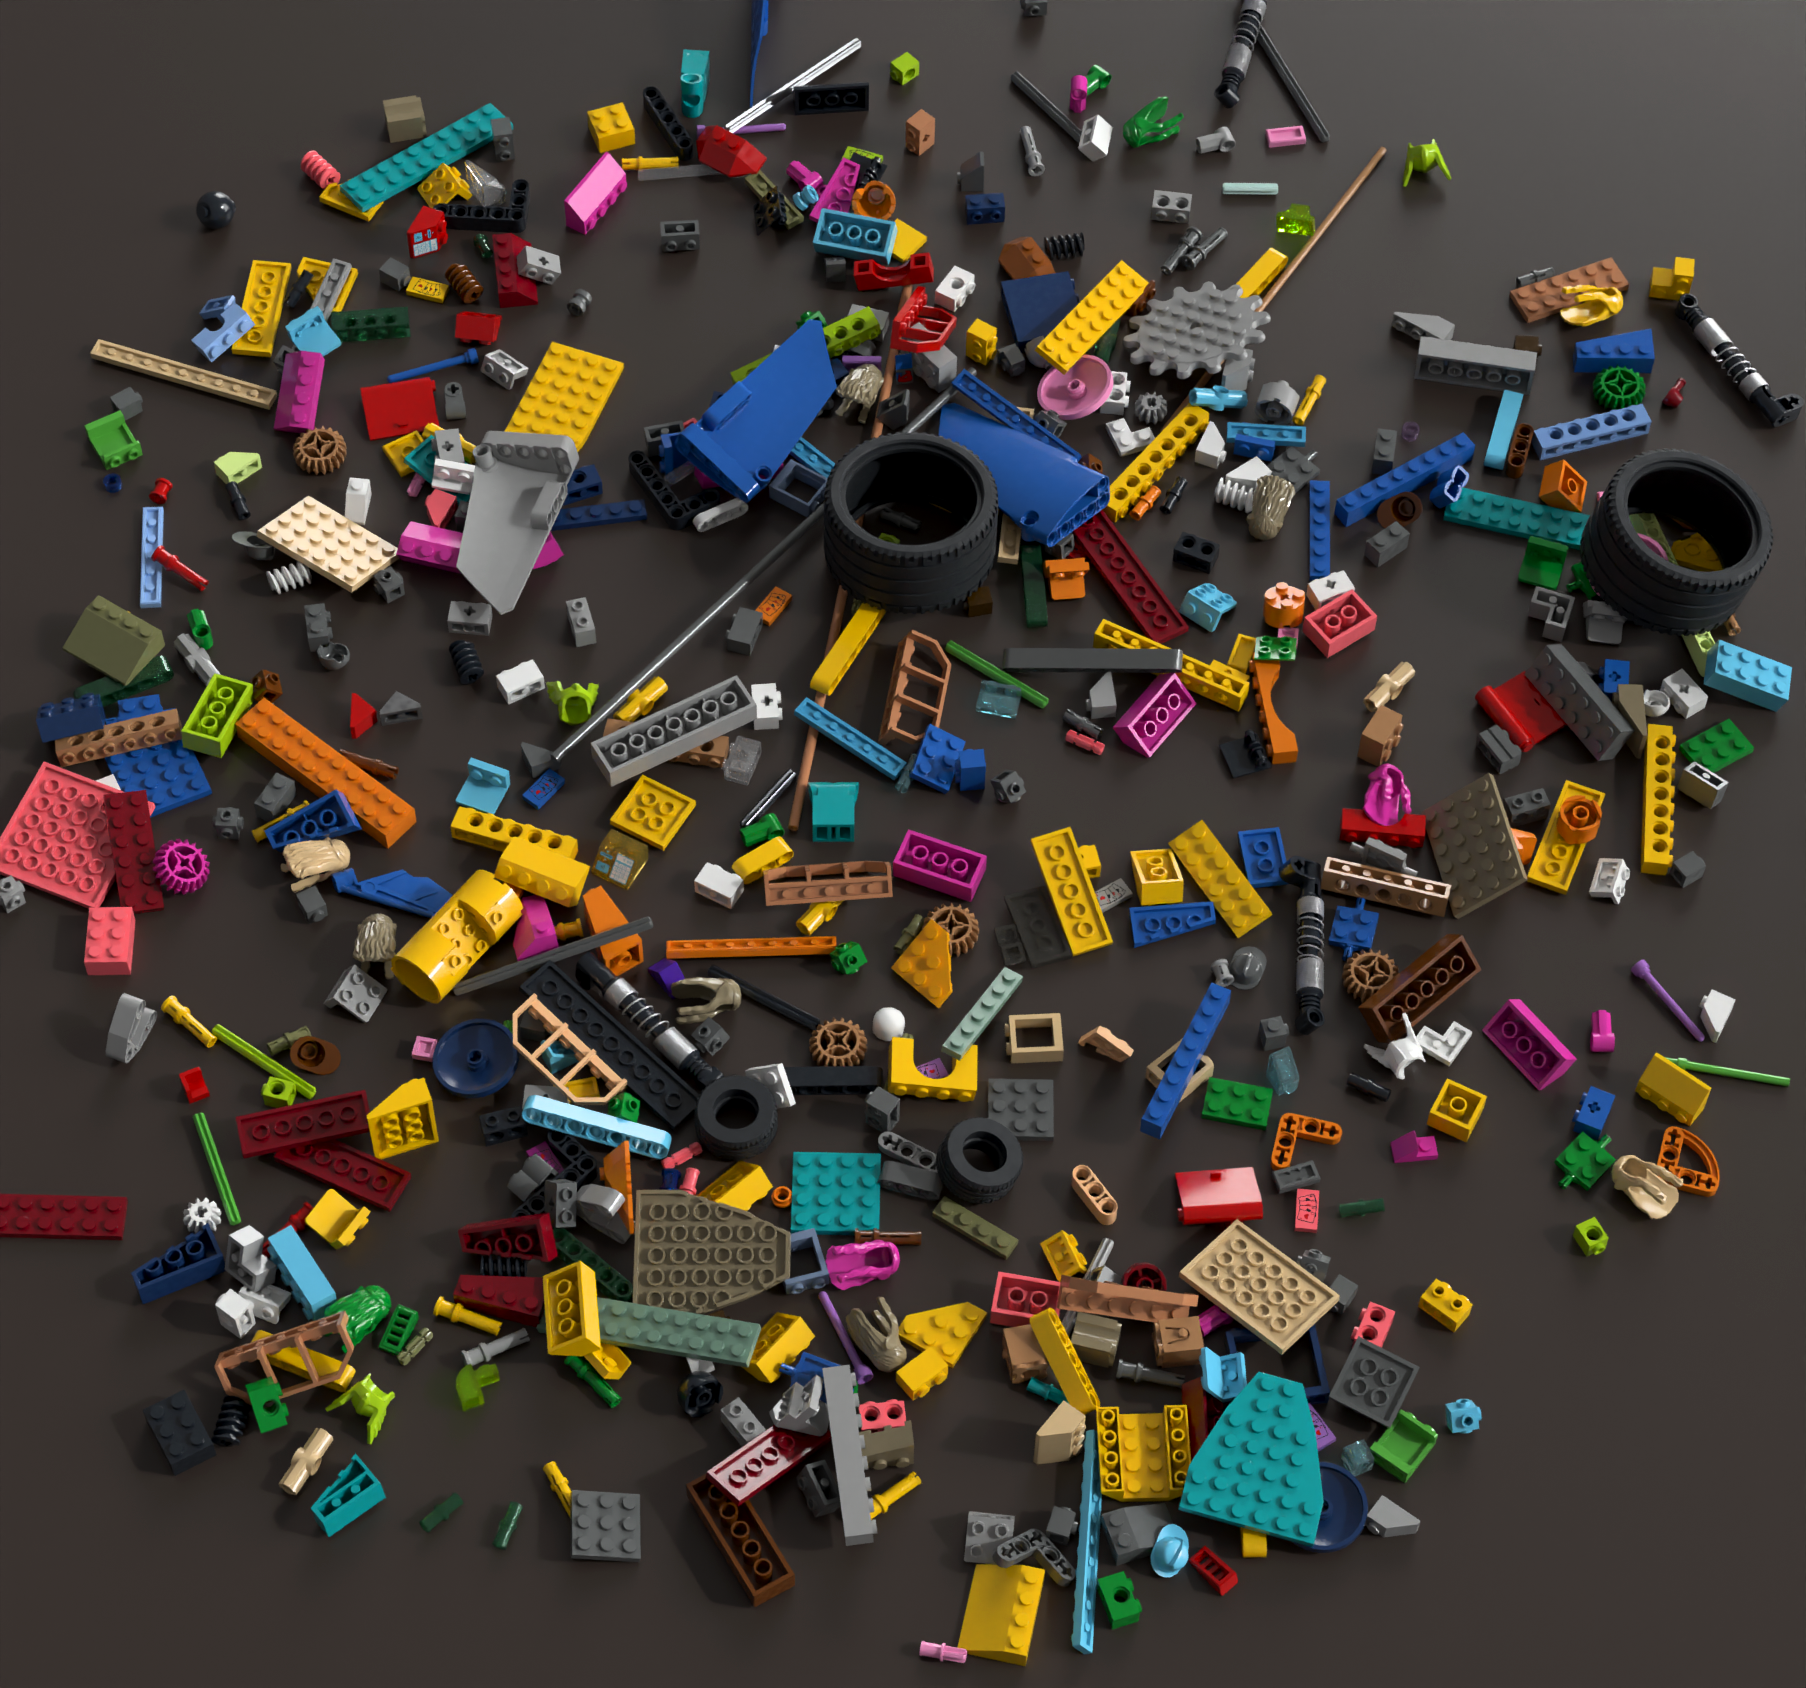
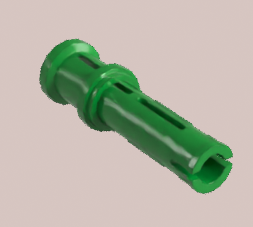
(586, 1372)

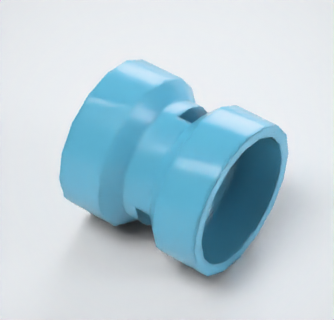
(806, 197)

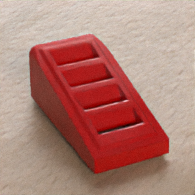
(1224, 1580)

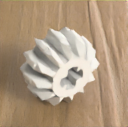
(199, 1209)

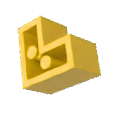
(1672, 282)

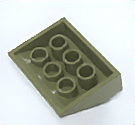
(113, 640)

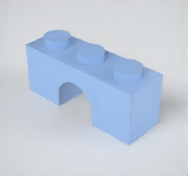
(214, 343)

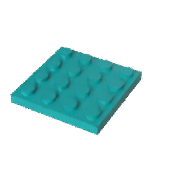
(835, 1192)

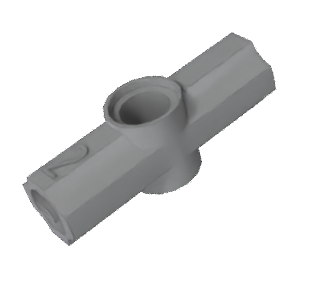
(195, 658)

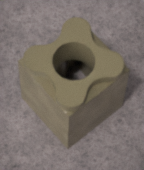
(404, 118)
(1096, 1339)

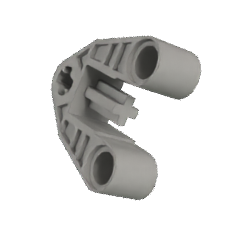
(129, 1028)
(599, 1209)

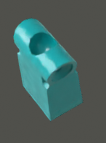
(694, 81)
(833, 810)

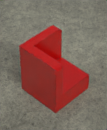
(194, 1085)

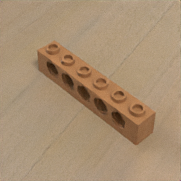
(120, 738)
(716, 749)
(1385, 886)

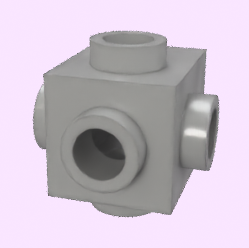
(11, 894)

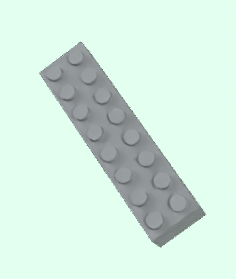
(673, 730)

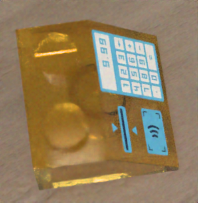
(620, 859)

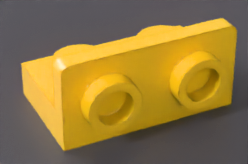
(1063, 1255)
(609, 1361)

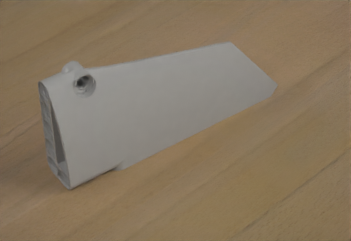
(512, 509)

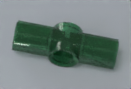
(1107, 343)

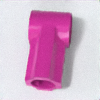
(1078, 93)
(803, 175)
(1601, 1037)
(1213, 1319)

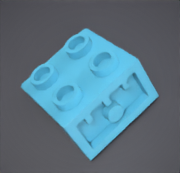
(484, 787)

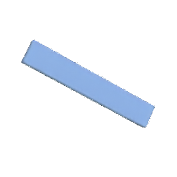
(151, 571)

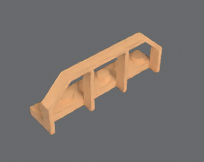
(567, 1040)

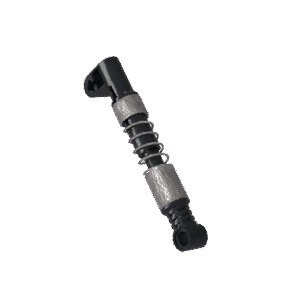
(1240, 54)
(1750, 382)
(1310, 914)
(624, 997)

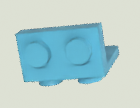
(312, 333)
(1206, 605)
(1223, 1375)

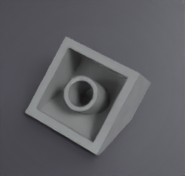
(1238, 373)

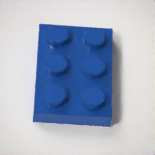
(936, 758)
(1262, 856)

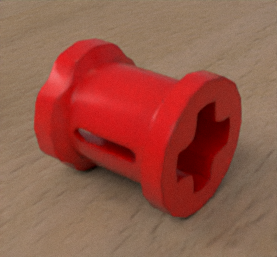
(160, 491)

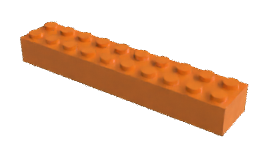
(325, 770)

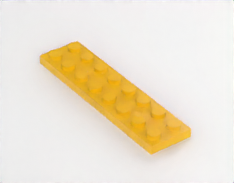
(1092, 317)

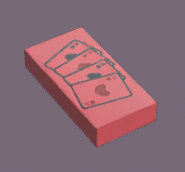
(1306, 1210)

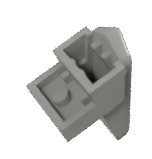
(1602, 622)
(801, 1409)

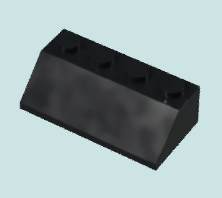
(831, 98)

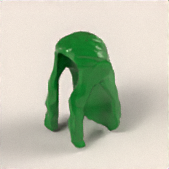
(1144, 121)
(364, 1310)

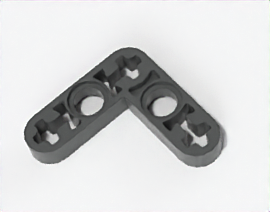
(1038, 1549)

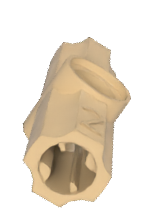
(1389, 686)
(306, 1461)

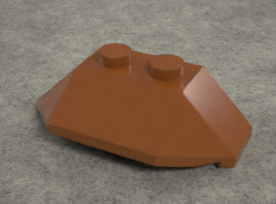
(1024, 259)

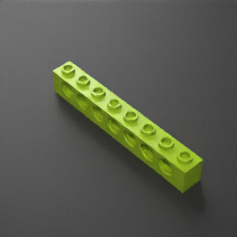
(845, 328)

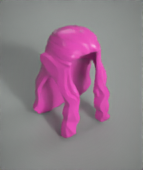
(1383, 795)
(861, 1263)

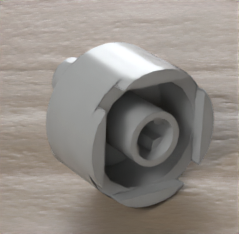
(1277, 402)

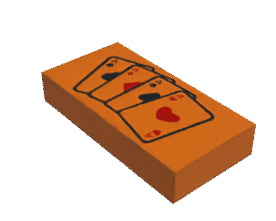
(774, 605)

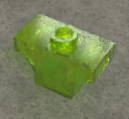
(1296, 220)

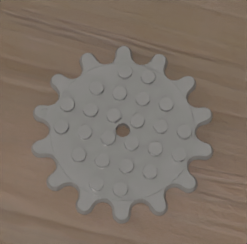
(1196, 330)

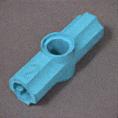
(1218, 398)

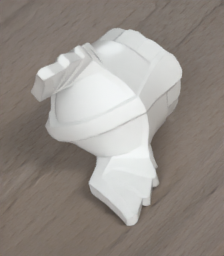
(1399, 1052)

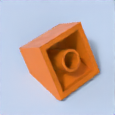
(1563, 487)

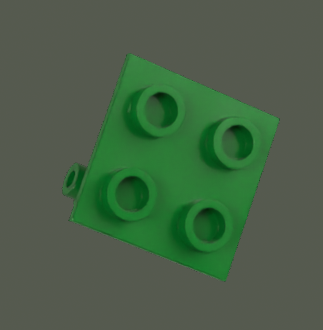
(1275, 648)

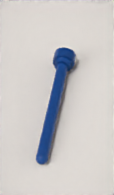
(469, 357)

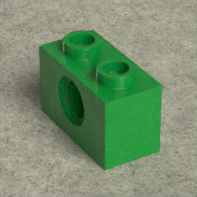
(267, 1417)
(1118, 1613)

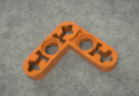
(1298, 1130)

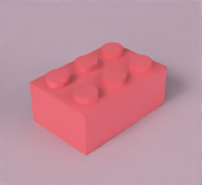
(1339, 623)
(109, 941)
(1021, 1297)

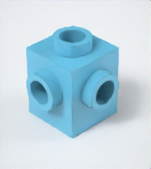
(1462, 1416)

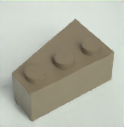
(889, 1447)

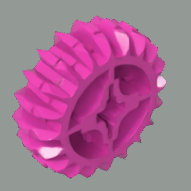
(182, 874)

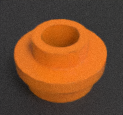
(782, 1191)

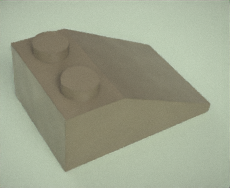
(1630, 703)

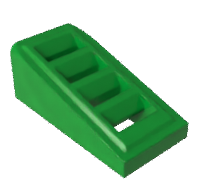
(412, 1319)

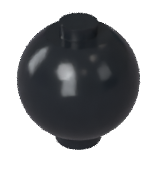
(215, 210)

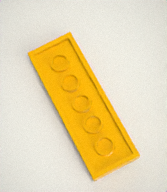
(264, 305)
(1555, 858)
(1220, 879)
(1071, 891)

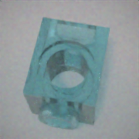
(1357, 1458)

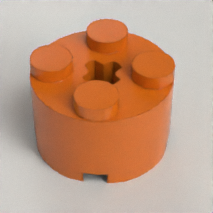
(1283, 606)
(1578, 819)

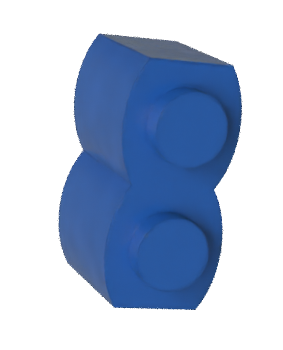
(1443, 493)

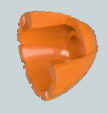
(874, 200)

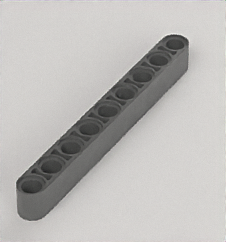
(1092, 660)

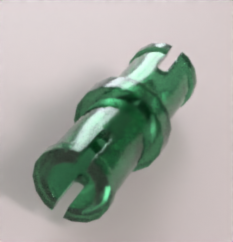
(1361, 1207)
(441, 1512)
(507, 1525)

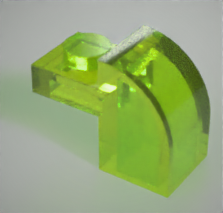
(470, 1383)

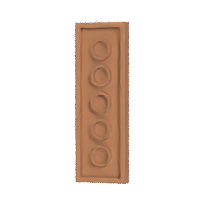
(1546, 298)

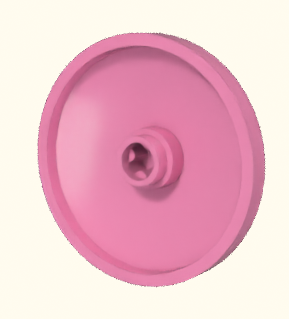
(1078, 391)

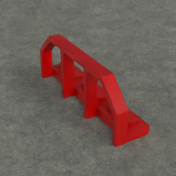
(909, 317)

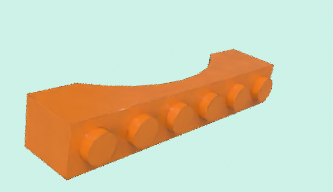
(1280, 740)

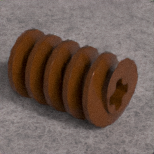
(464, 282)

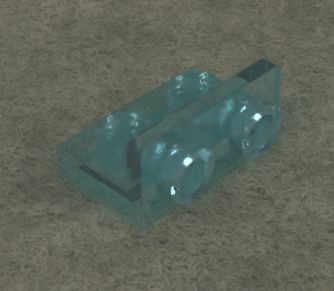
(998, 699)

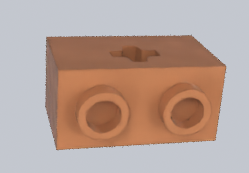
(920, 132)

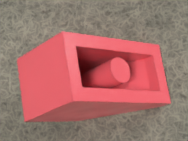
(440, 508)

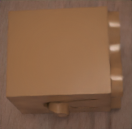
(1177, 1341)
(1023, 1354)

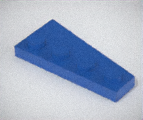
(1165, 921)

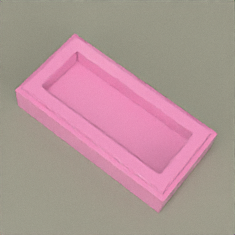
(1285, 136)

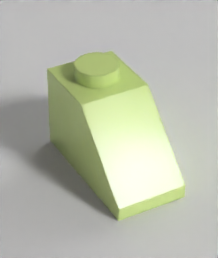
(237, 466)

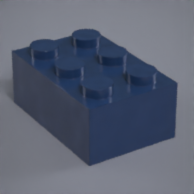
(70, 717)

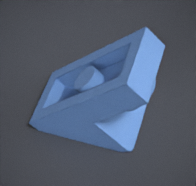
(216, 307)

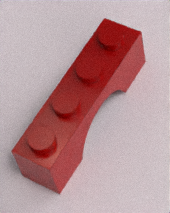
(872, 275)
(1406, 832)

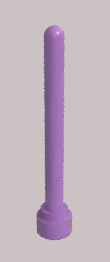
(751, 128)
(1642, 970)
(862, 1372)

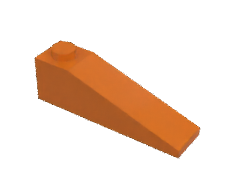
(618, 1176)

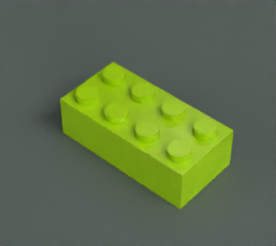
(215, 715)

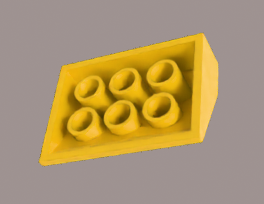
(403, 1120)
(1002, 1612)

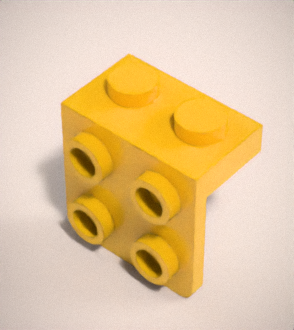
(443, 186)
(336, 1219)

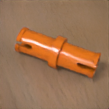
(1145, 502)

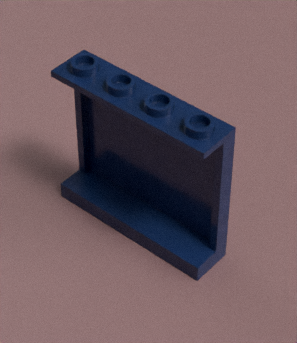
(1037, 304)

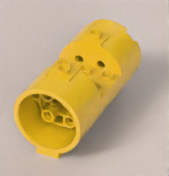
(457, 936)

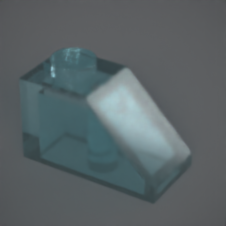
(1283, 1071)

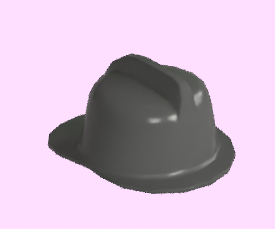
(254, 546)
(1247, 967)

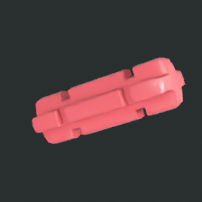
(1085, 742)
(682, 1155)

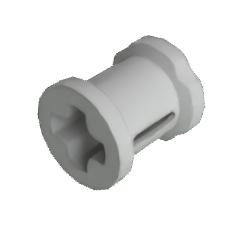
(1214, 967)

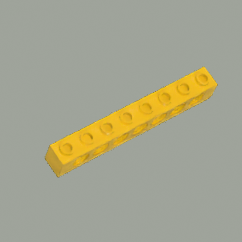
(1155, 460)
(1195, 674)
(1651, 860)

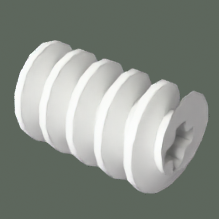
(1234, 496)
(288, 577)

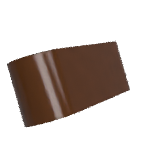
(1519, 450)

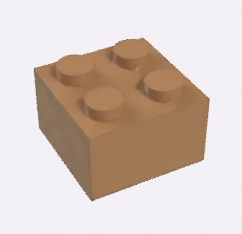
(1380, 736)

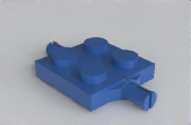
(137, 707)
(1353, 928)
(806, 1369)

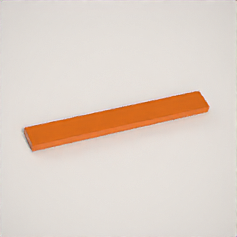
(750, 947)

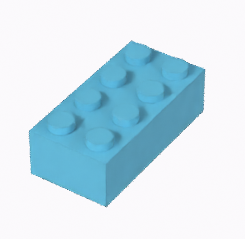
(855, 236)
(1747, 675)
(301, 1273)

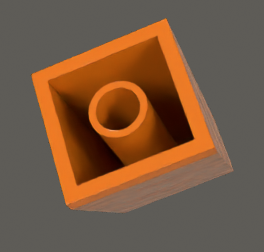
(604, 915)

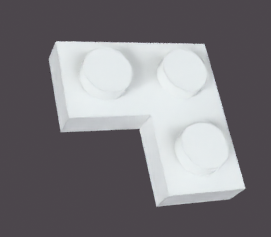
(1127, 441)
(1444, 1047)
(776, 1081)

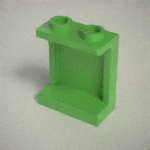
(113, 440)
(1403, 1445)

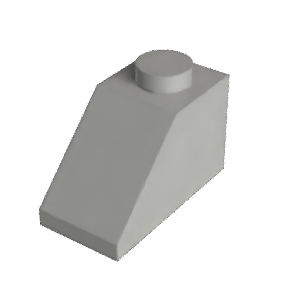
(1102, 698)
(1390, 1519)

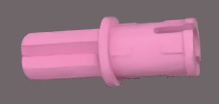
(943, 1652)

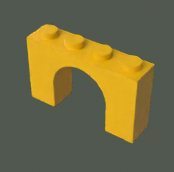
(906, 1079)

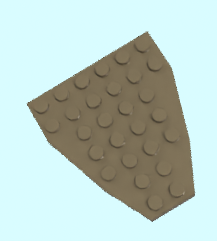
(703, 1252)

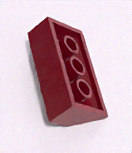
(513, 289)
(1202, 1412)

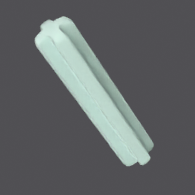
(1250, 188)

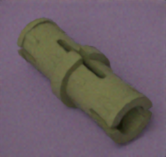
(909, 934)
(287, 1040)

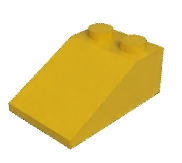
(1157, 877)

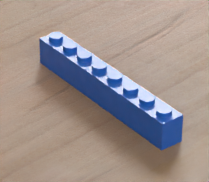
(1404, 478)
(1185, 1061)

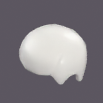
(1655, 703)
(888, 1023)

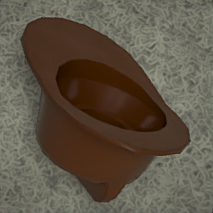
(1402, 508)
(315, 1055)

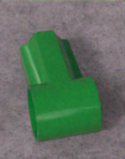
(1097, 78)
(200, 629)
(766, 828)

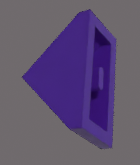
(666, 973)

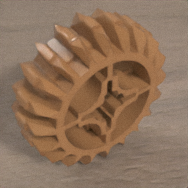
(331, 446)
(963, 924)
(1361, 967)
(838, 1034)

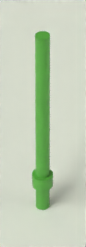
(1724, 1071)

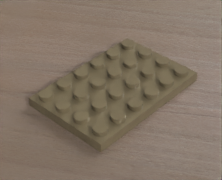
(1474, 845)

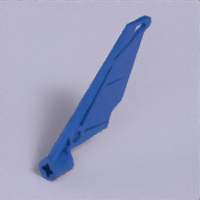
(396, 890)

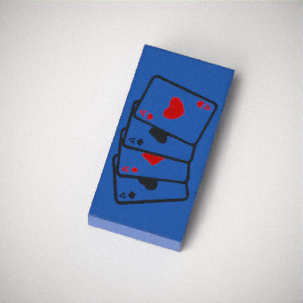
(543, 789)

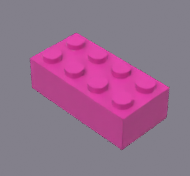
(939, 865)

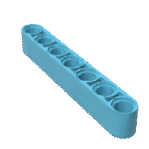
(596, 1126)

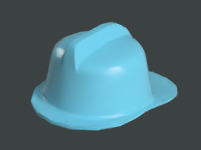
(1170, 1551)

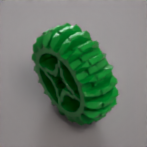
(1618, 388)

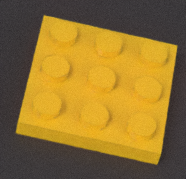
(652, 812)

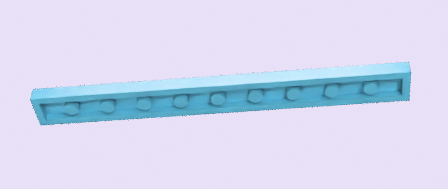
(1088, 1548)

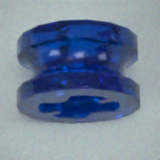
(113, 487)

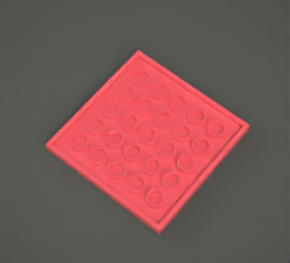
(61, 837)

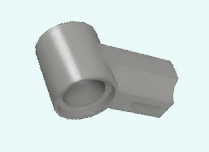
(1221, 139)

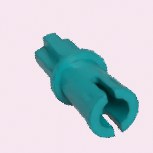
(1046, 1391)

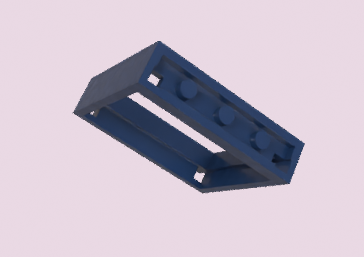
(1314, 1395)

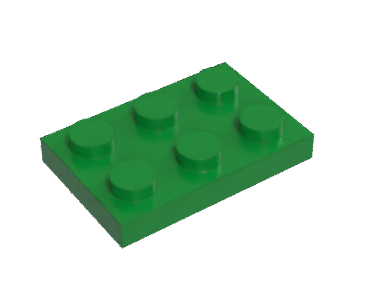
(1717, 746)
(1237, 1103)

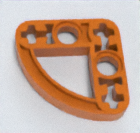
(1701, 1149)

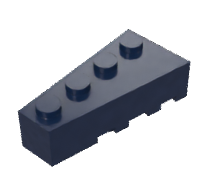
(180, 1266)

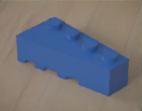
(1627, 349)
(324, 818)

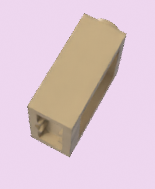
(1035, 1054)
(1155, 1074)

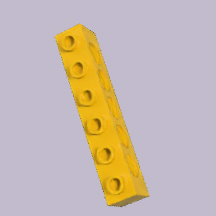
(464, 829)

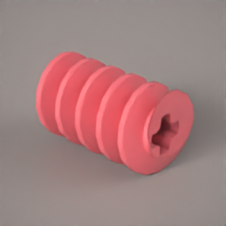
(319, 169)

